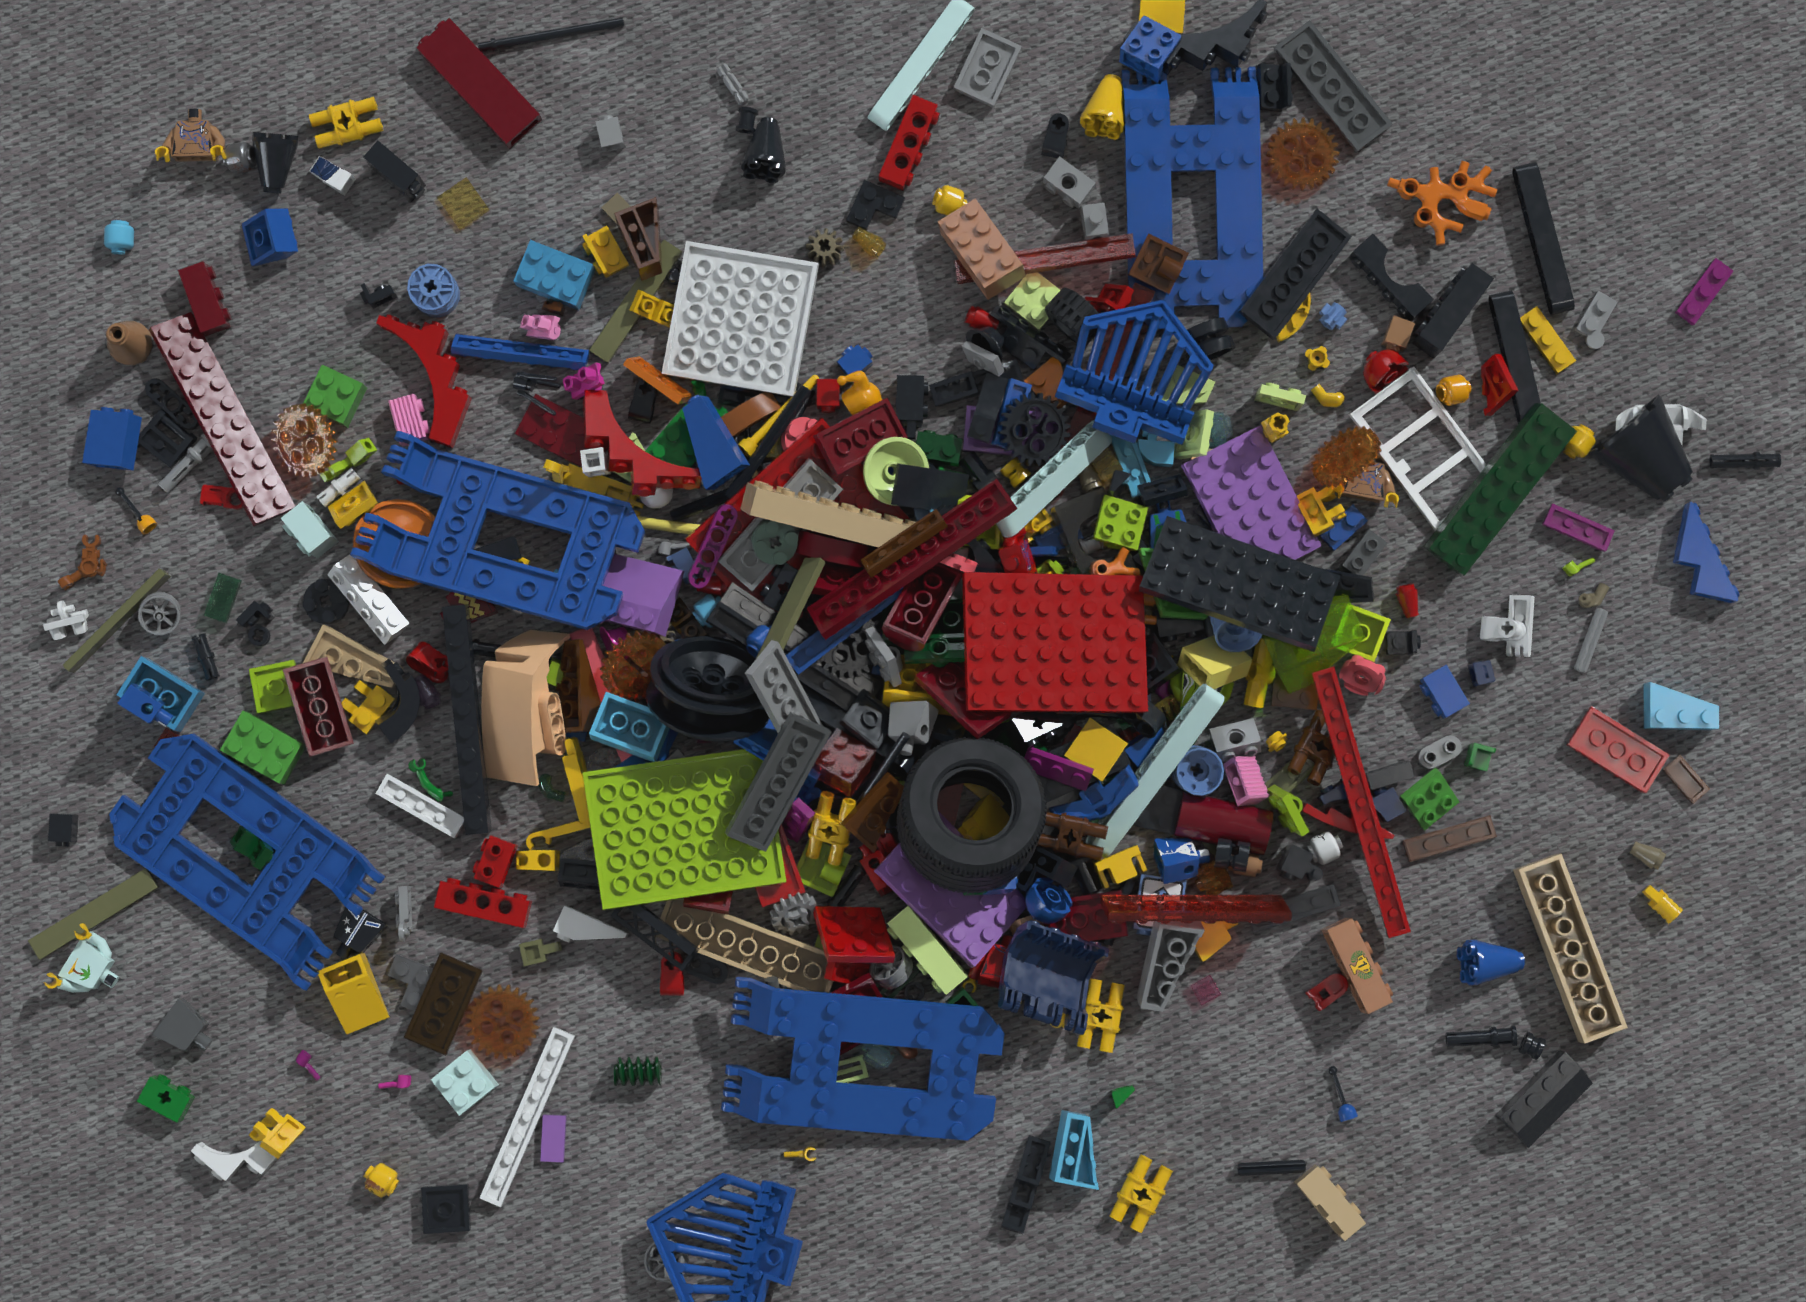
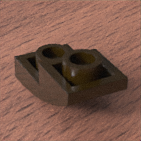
(685, 621)

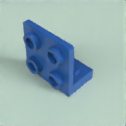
(1148, 48)

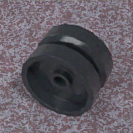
(1210, 339)

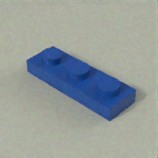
(1013, 390)

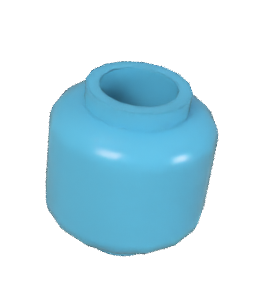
(119, 237)
(704, 607)

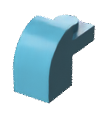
(1156, 452)

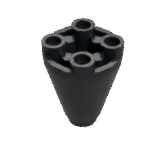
(765, 153)
(274, 159)

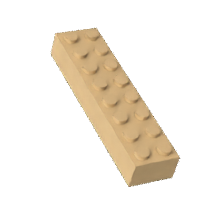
(821, 515)
(750, 947)
(1570, 948)

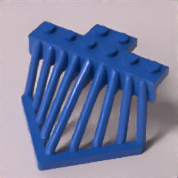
(1122, 408)
(765, 1252)

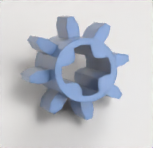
(1333, 316)

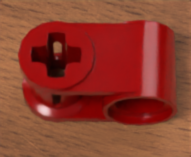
(428, 661)
(671, 978)

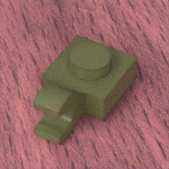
(535, 951)

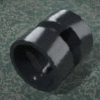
(1239, 850)

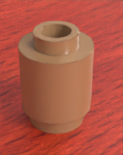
(1254, 866)

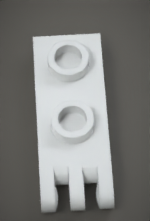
(1521, 609)

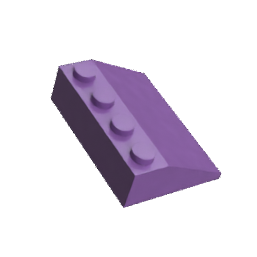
(648, 593)

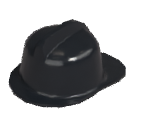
(988, 339)

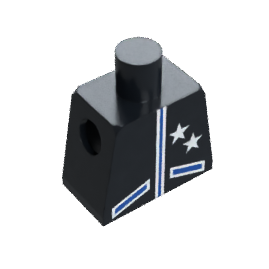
(357, 932)

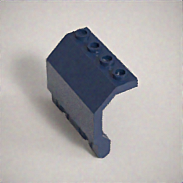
(1049, 974)

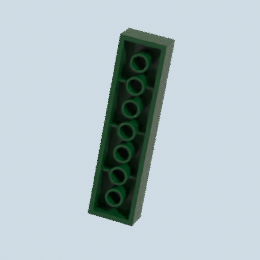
(1500, 488)

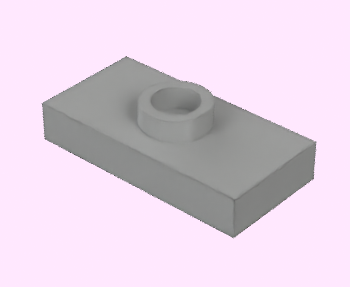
(982, 358)

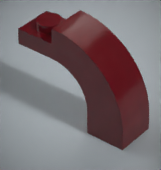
(832, 548)

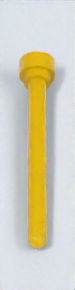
(749, 445)

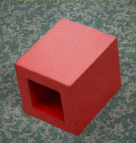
(828, 395)

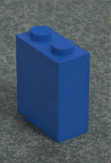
(112, 439)

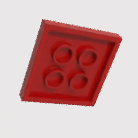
(853, 934)

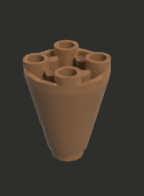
(129, 342)

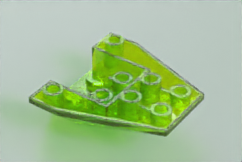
(1338, 637)

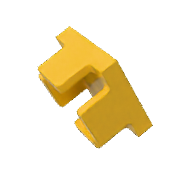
(1120, 866)

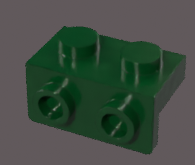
(940, 448)

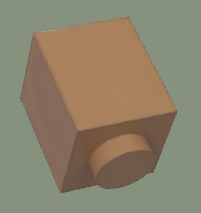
(1398, 334)

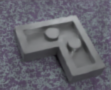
(413, 974)

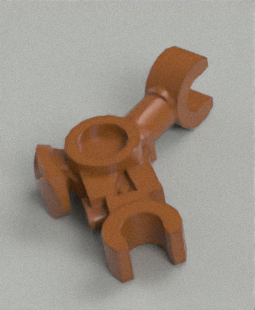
(88, 567)

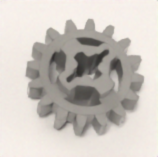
(793, 913)

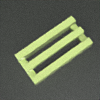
(852, 1069)

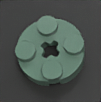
(761, 544)

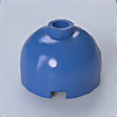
(1047, 902)

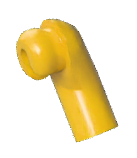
(1327, 399)

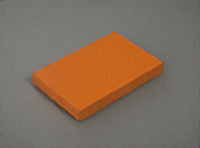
(658, 380)

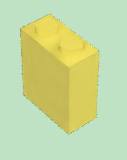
(1212, 665)

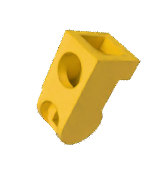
(538, 860)

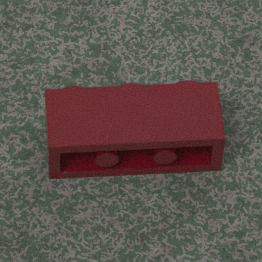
(205, 298)

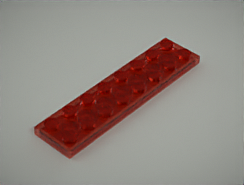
(1195, 908)

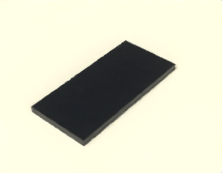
(927, 487)

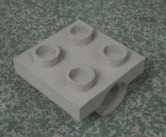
(885, 657)

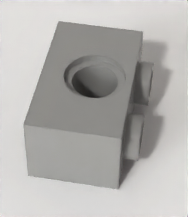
(1064, 171)
(1241, 731)

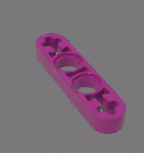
(715, 547)

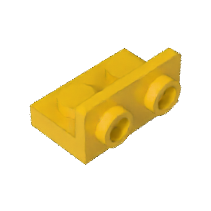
(605, 251)

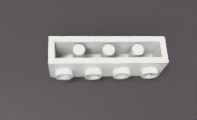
(368, 599)

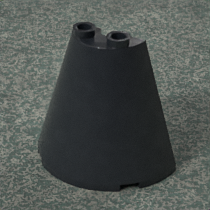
(1647, 452)

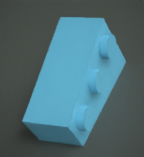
(1676, 710)
(1073, 1152)

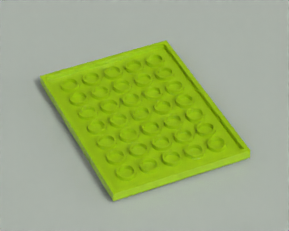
(665, 827)

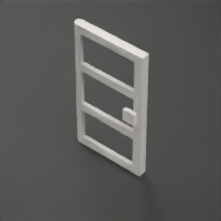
(1401, 468)

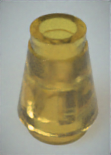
(869, 242)

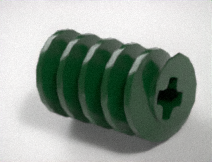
(637, 1070)

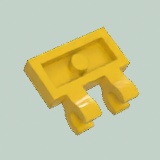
(1315, 513)
(371, 709)
(283, 1135)

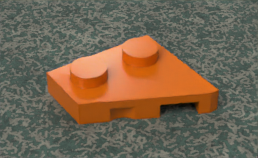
(1047, 379)

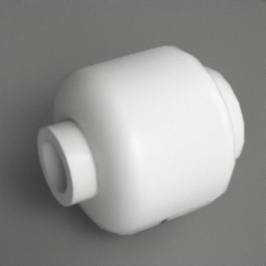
(1325, 848)

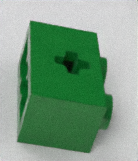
(153, 1098)

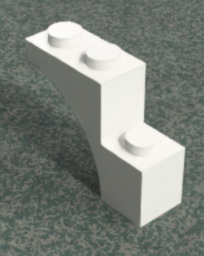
(225, 1164)

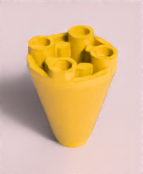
(1105, 109)

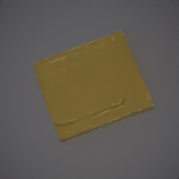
(463, 203)

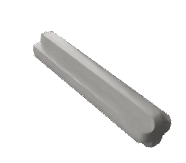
(1590, 641)

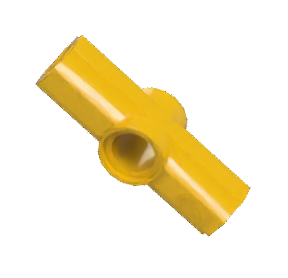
(1275, 427)
(1259, 676)

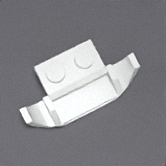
(1681, 418)

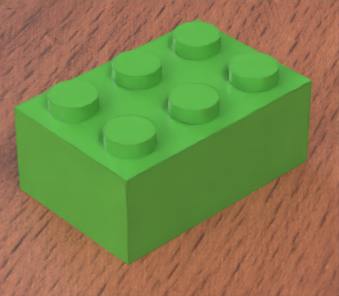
(263, 747)

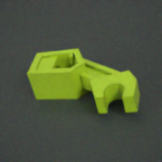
(356, 455)

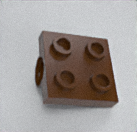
(1158, 264)

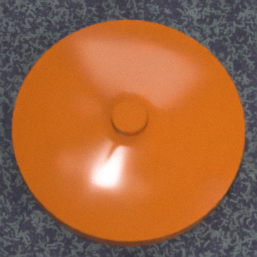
(405, 515)

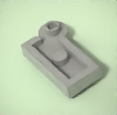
(1595, 318)
(404, 918)

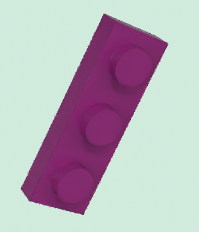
(1704, 291)
(1578, 527)
(1059, 768)
(797, 820)

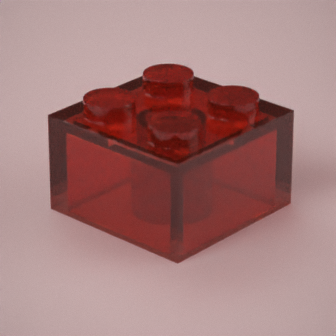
(844, 762)

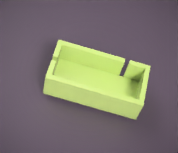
(928, 950)

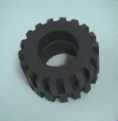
(1068, 312)

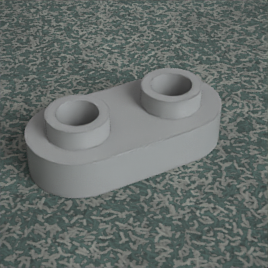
(1440, 752)

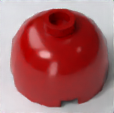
(1383, 369)

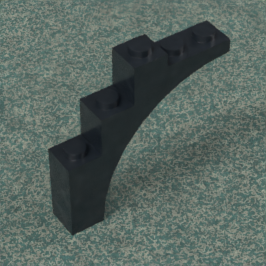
(1227, 42)

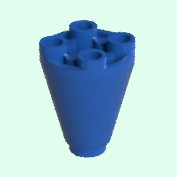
(1487, 962)

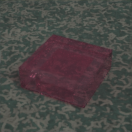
(1205, 990)

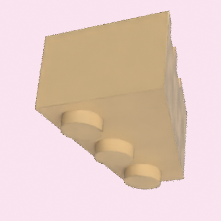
(1330, 1201)

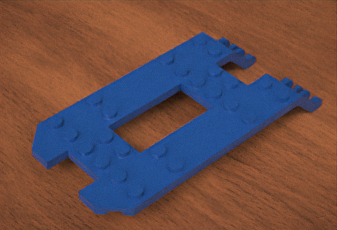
(1230, 150)
(471, 490)
(301, 845)
(818, 1027)

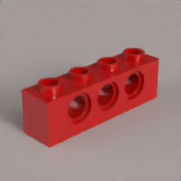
(917, 109)
(447, 901)

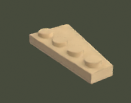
(349, 657)

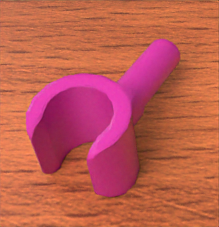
(403, 1082)

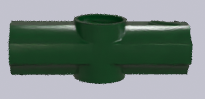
(950, 653)

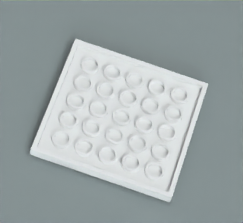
(740, 318)

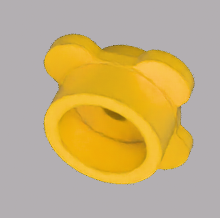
(1318, 352)
(1276, 741)

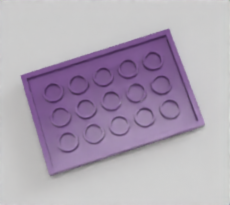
(1251, 496)
(963, 922)

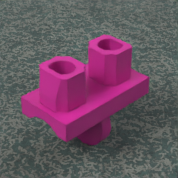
(586, 379)

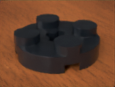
(328, 614)

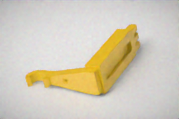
(574, 477)
(574, 767)

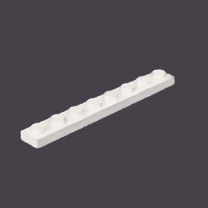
(527, 1117)

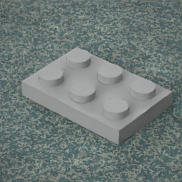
(987, 67)

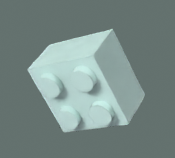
(309, 529)
(464, 1082)

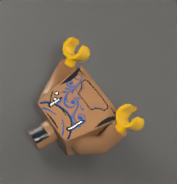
(192, 141)
(1371, 487)

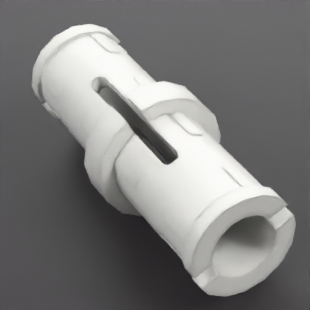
(338, 487)

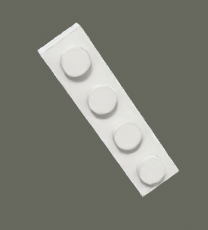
(421, 806)

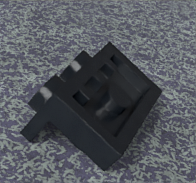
(1274, 86)

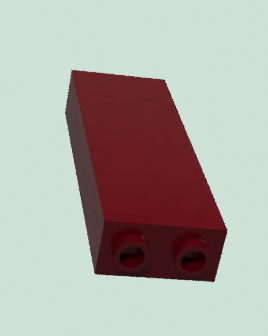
(478, 83)

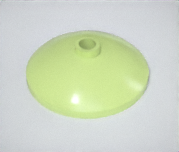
(885, 455)

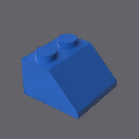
(269, 236)

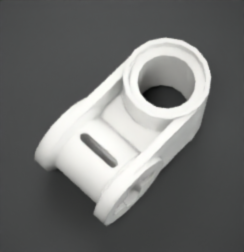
(1500, 629)

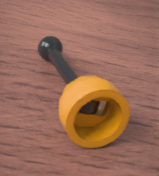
(145, 522)

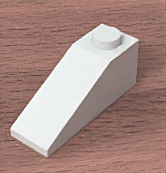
(580, 926)

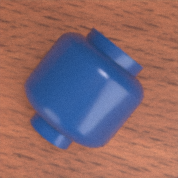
(756, 639)

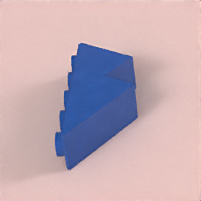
(1697, 551)

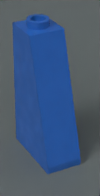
(712, 442)

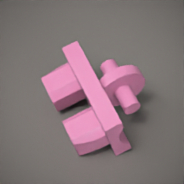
(541, 326)

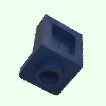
(1481, 673)

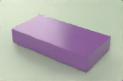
(553, 1138)

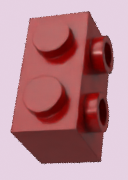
(495, 861)

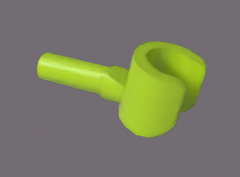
(1571, 568)

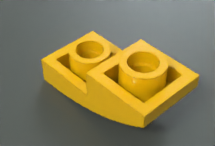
(652, 308)

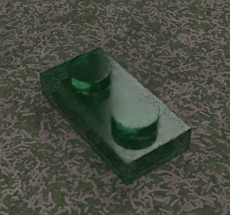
(222, 598)

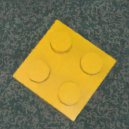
(352, 505)

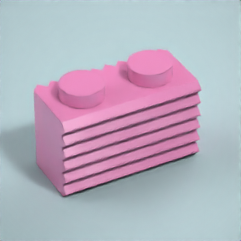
(408, 417)
(1245, 780)

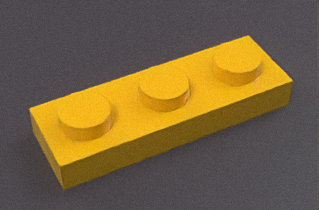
(1547, 340)

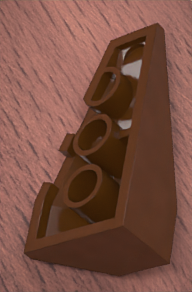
(577, 689)

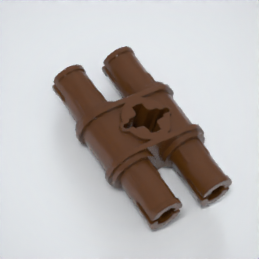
(1307, 748)
(1080, 828)

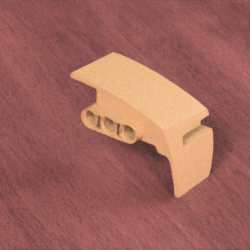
(518, 708)

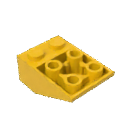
(353, 993)

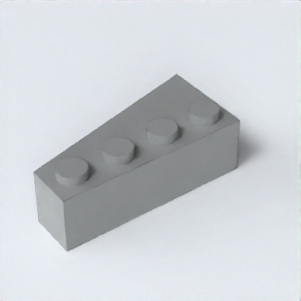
(1165, 961)

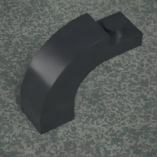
(404, 712)

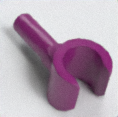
(303, 1059)

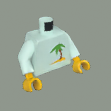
(86, 965)

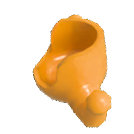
(860, 394)

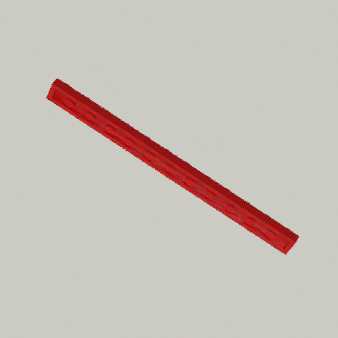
(1360, 802)

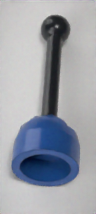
(1346, 1111)

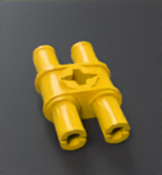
(355, 129)
(821, 832)
(1112, 1008)
(1128, 1196)

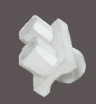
(76, 619)

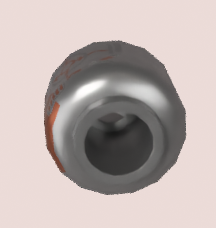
(240, 157)

